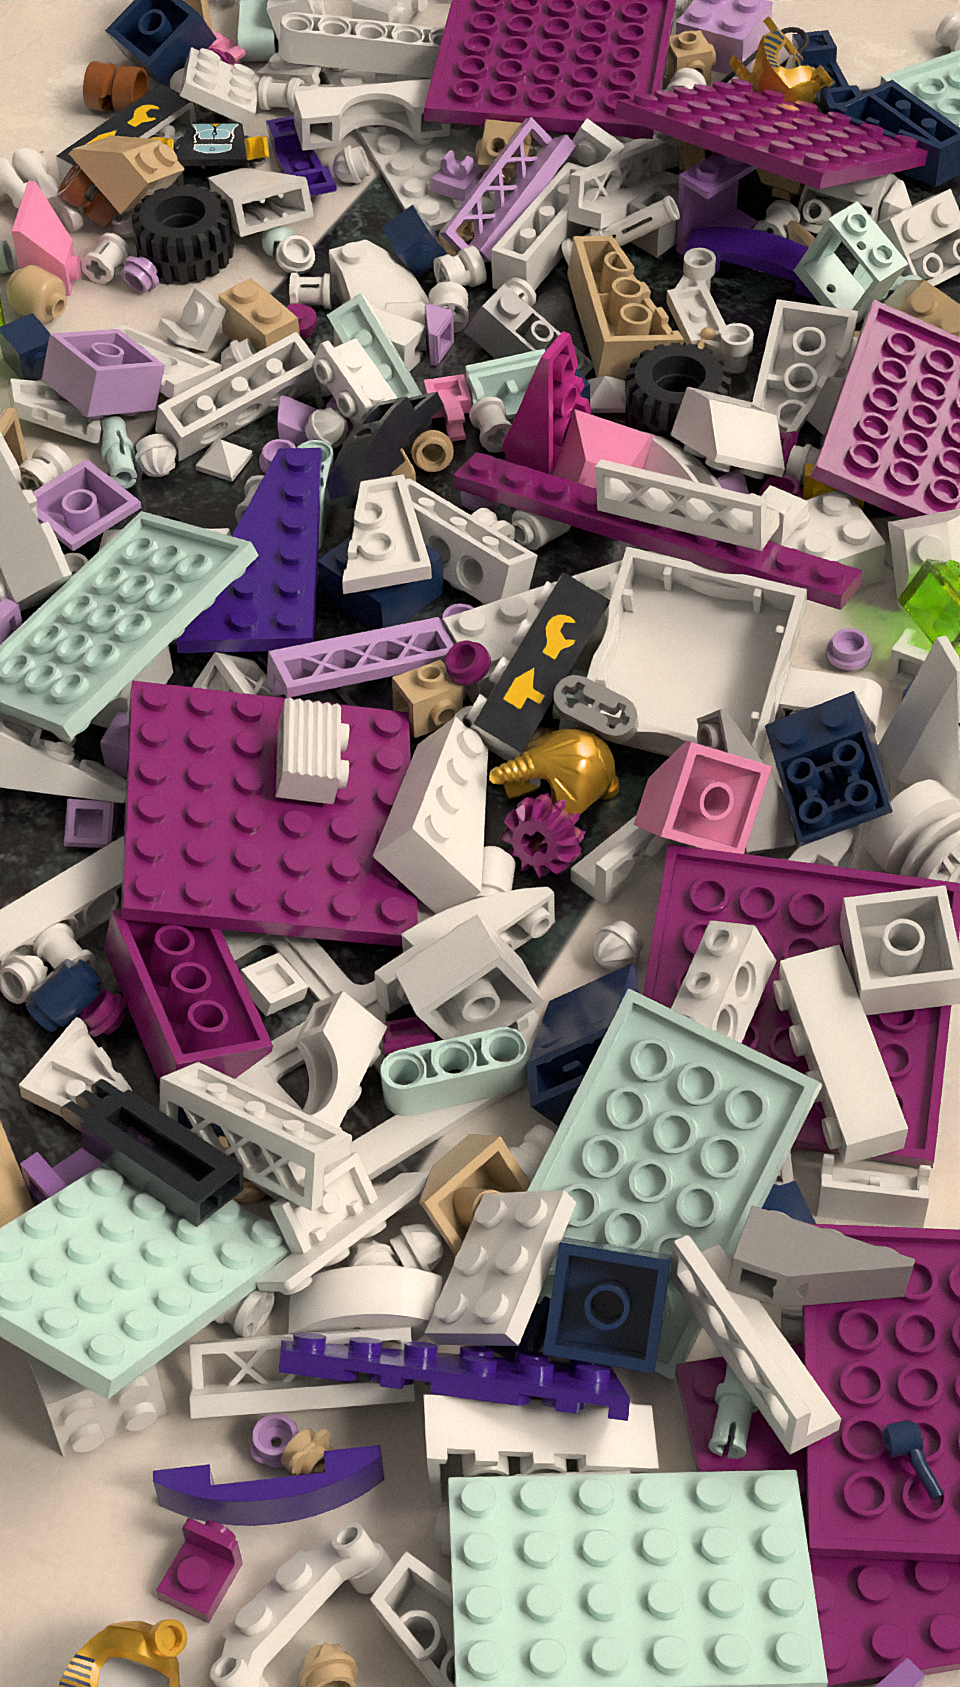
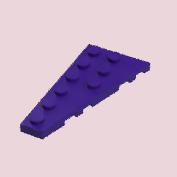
(276, 595)
(464, 1375)

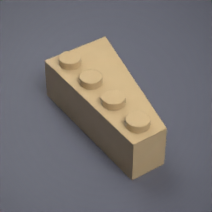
(614, 306)

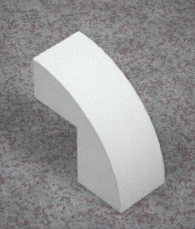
(366, 1299)

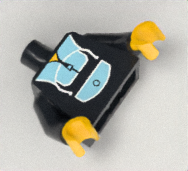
(215, 149)

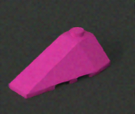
(546, 409)

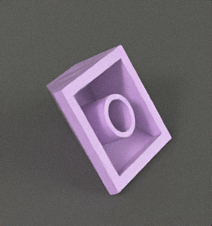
(83, 504)

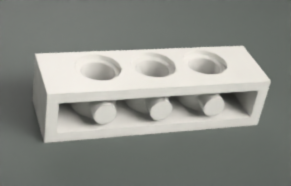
(236, 396)
(472, 553)
(726, 978)

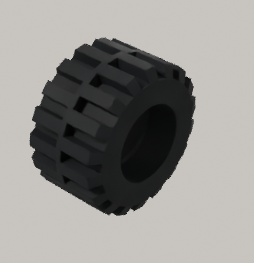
(184, 232)
(660, 380)

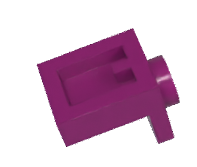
(201, 1569)

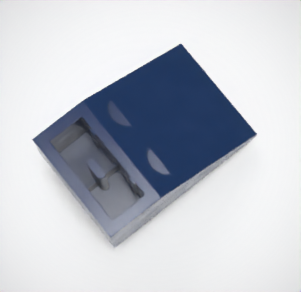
(829, 768)
(570, 1038)

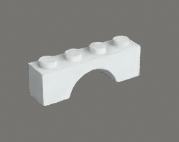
(329, 114)
(338, 1048)

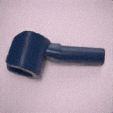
(906, 1439)

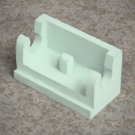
(503, 378)

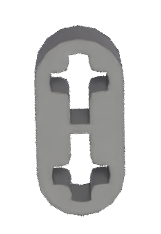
(591, 718)

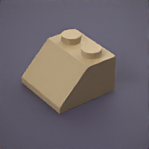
(128, 168)

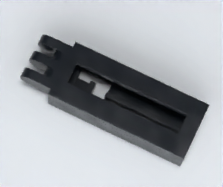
(176, 1170)

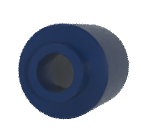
(64, 994)

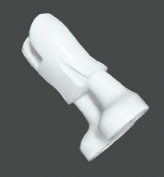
(32, 166)

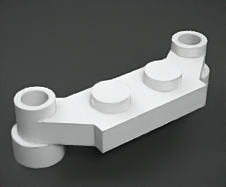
(695, 309)
(291, 1600)

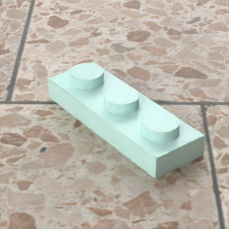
(359, 321)

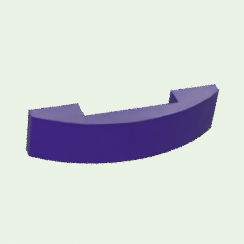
(294, 160)
(752, 250)
(273, 1500)

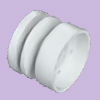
(919, 834)

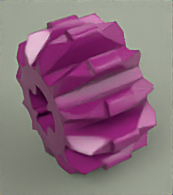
(540, 818)

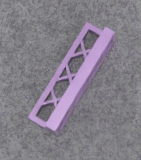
(529, 184)
(356, 657)

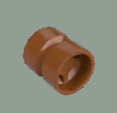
(112, 88)
(95, 206)

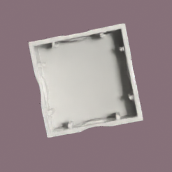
(695, 645)

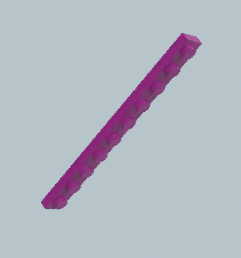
(576, 505)

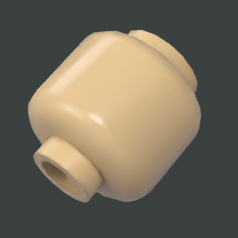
(36, 292)

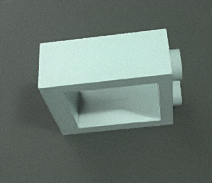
(823, 269)

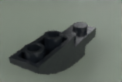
(375, 445)

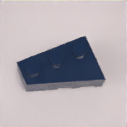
(905, 114)

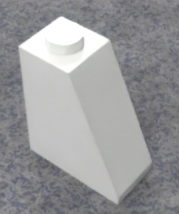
(262, 199)

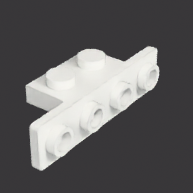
(348, 1214)

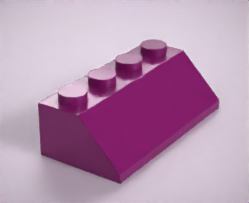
(185, 996)

